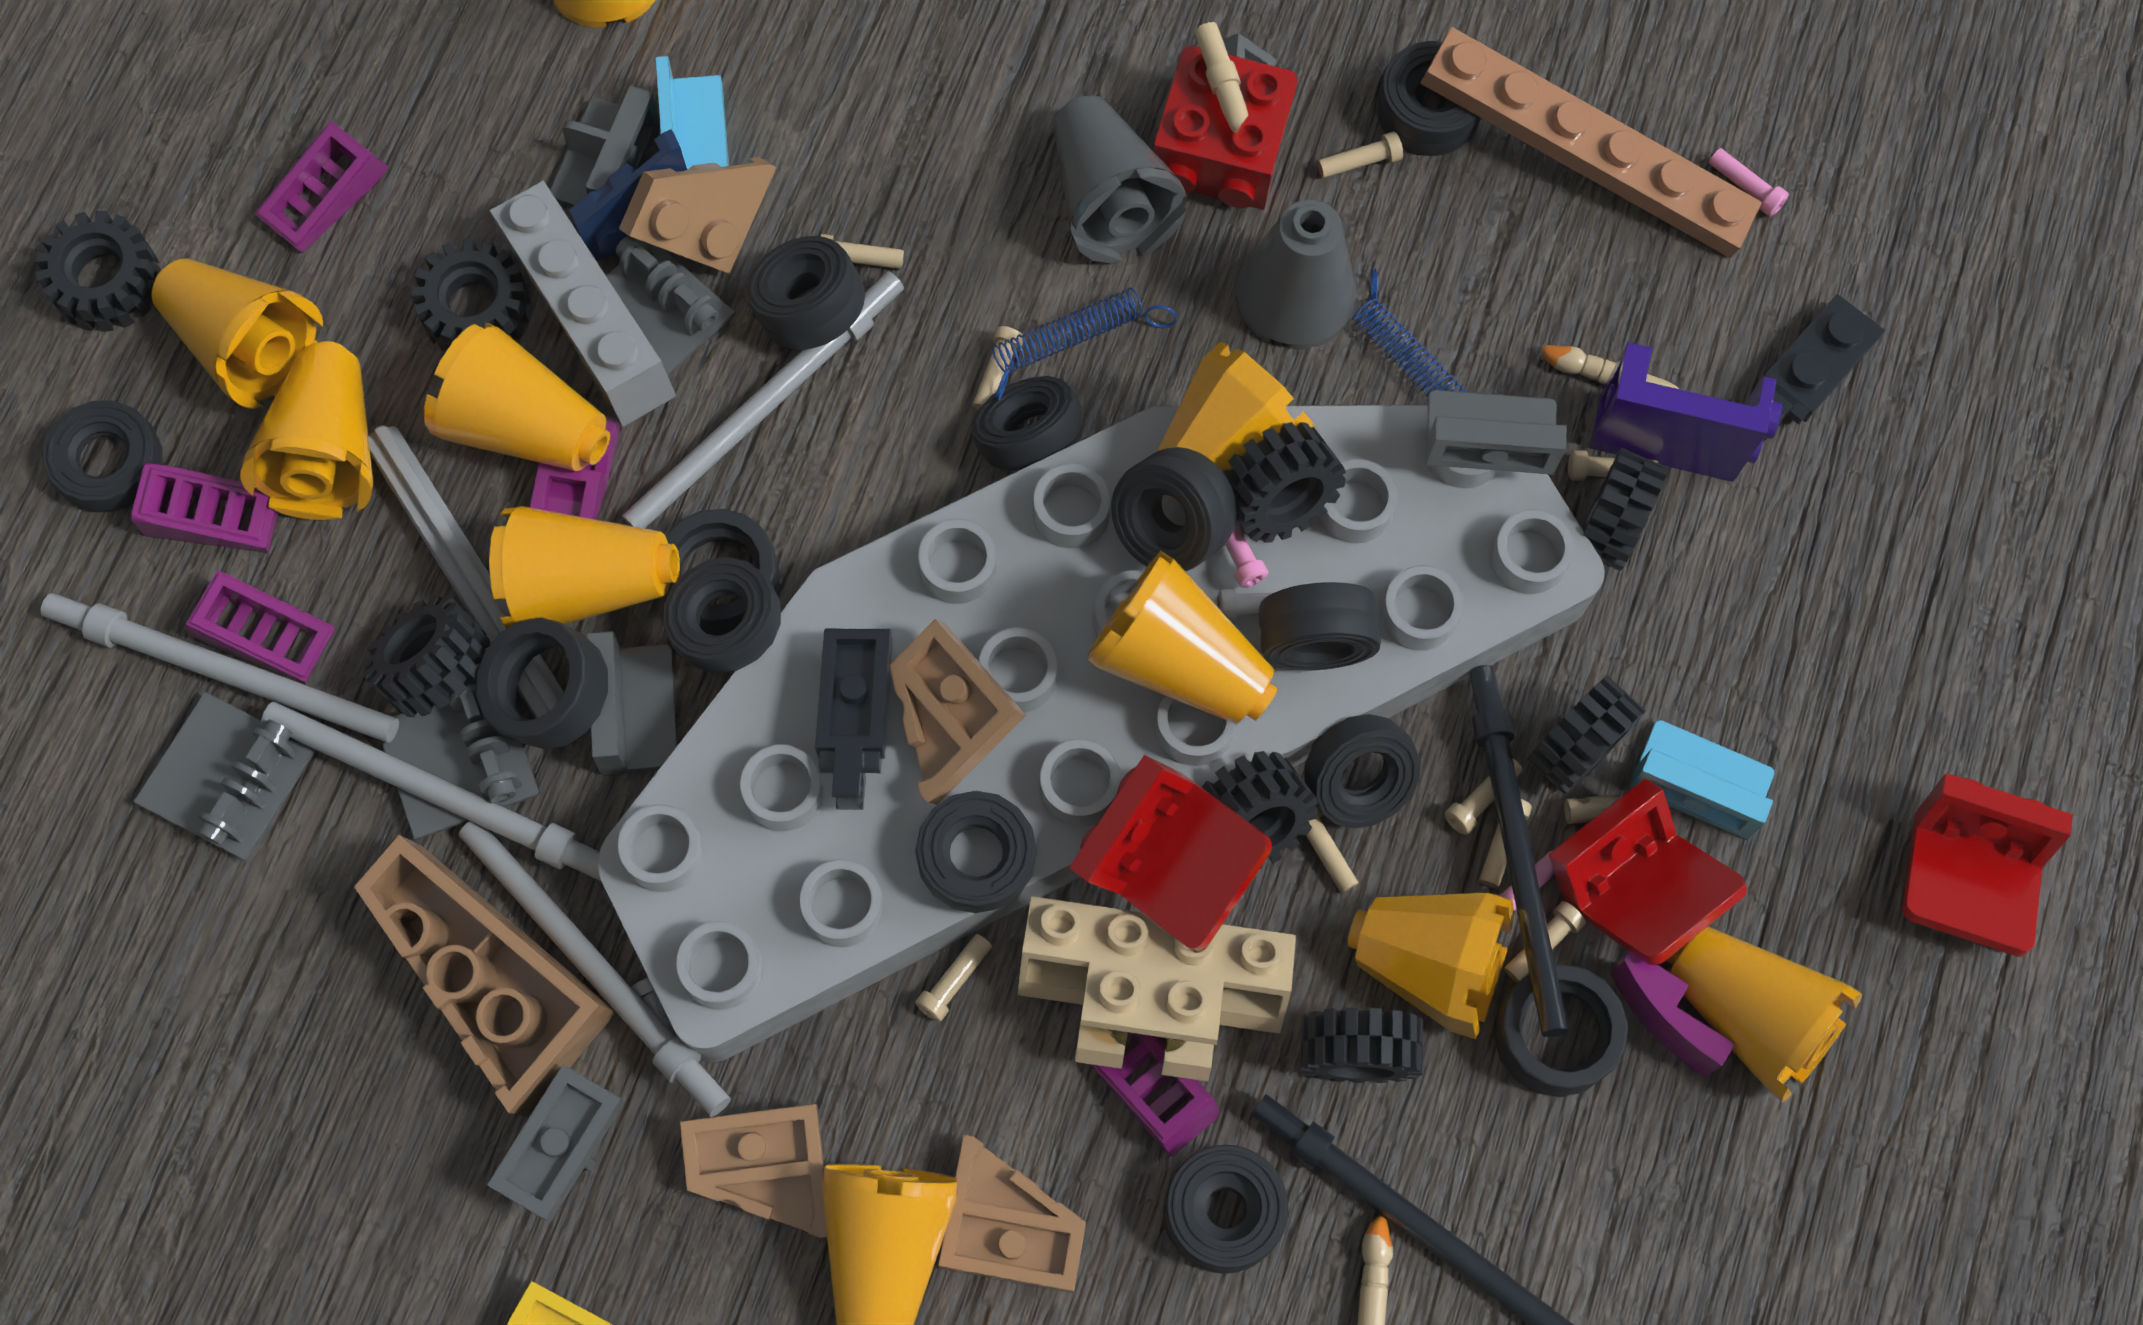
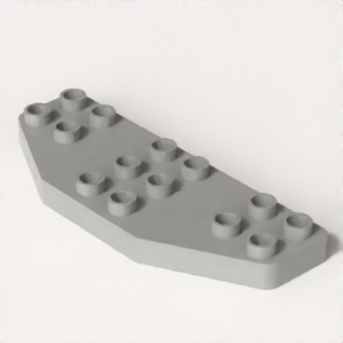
(776, 905)

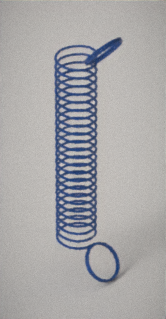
(1374, 283)
(1001, 387)

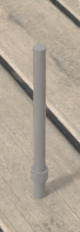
(756, 409)
(111, 627)
(551, 844)
(671, 1056)

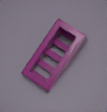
(317, 159)
(161, 480)
(225, 588)
(1183, 1125)

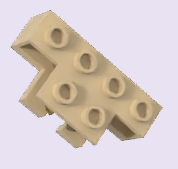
(1151, 984)

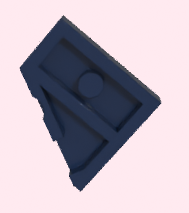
(602, 211)

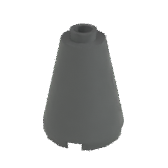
(1113, 183)
(1298, 278)

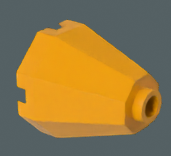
(1228, 406)
(1436, 952)

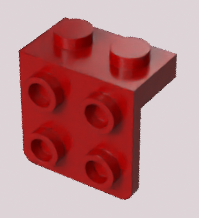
(1203, 148)
(1172, 852)
(1981, 863)
(1642, 878)

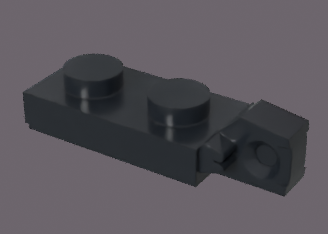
(1822, 358)
(853, 709)

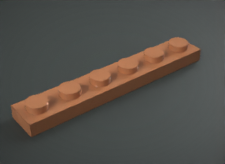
(1591, 142)

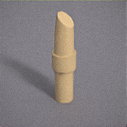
(1222, 74)

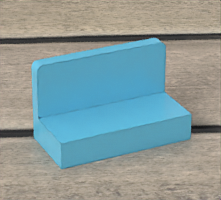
(694, 113)
(1706, 779)

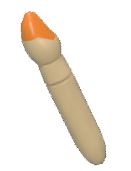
(1575, 361)
(1377, 1255)

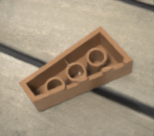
(494, 984)

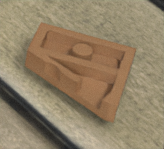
(699, 210)
(950, 708)
(760, 1163)
(1009, 1226)

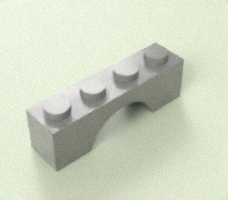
(584, 303)

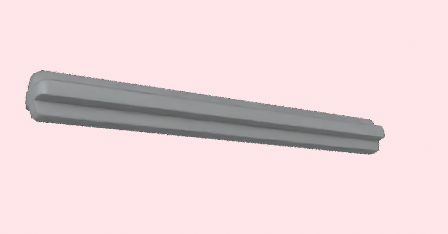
(455, 556)

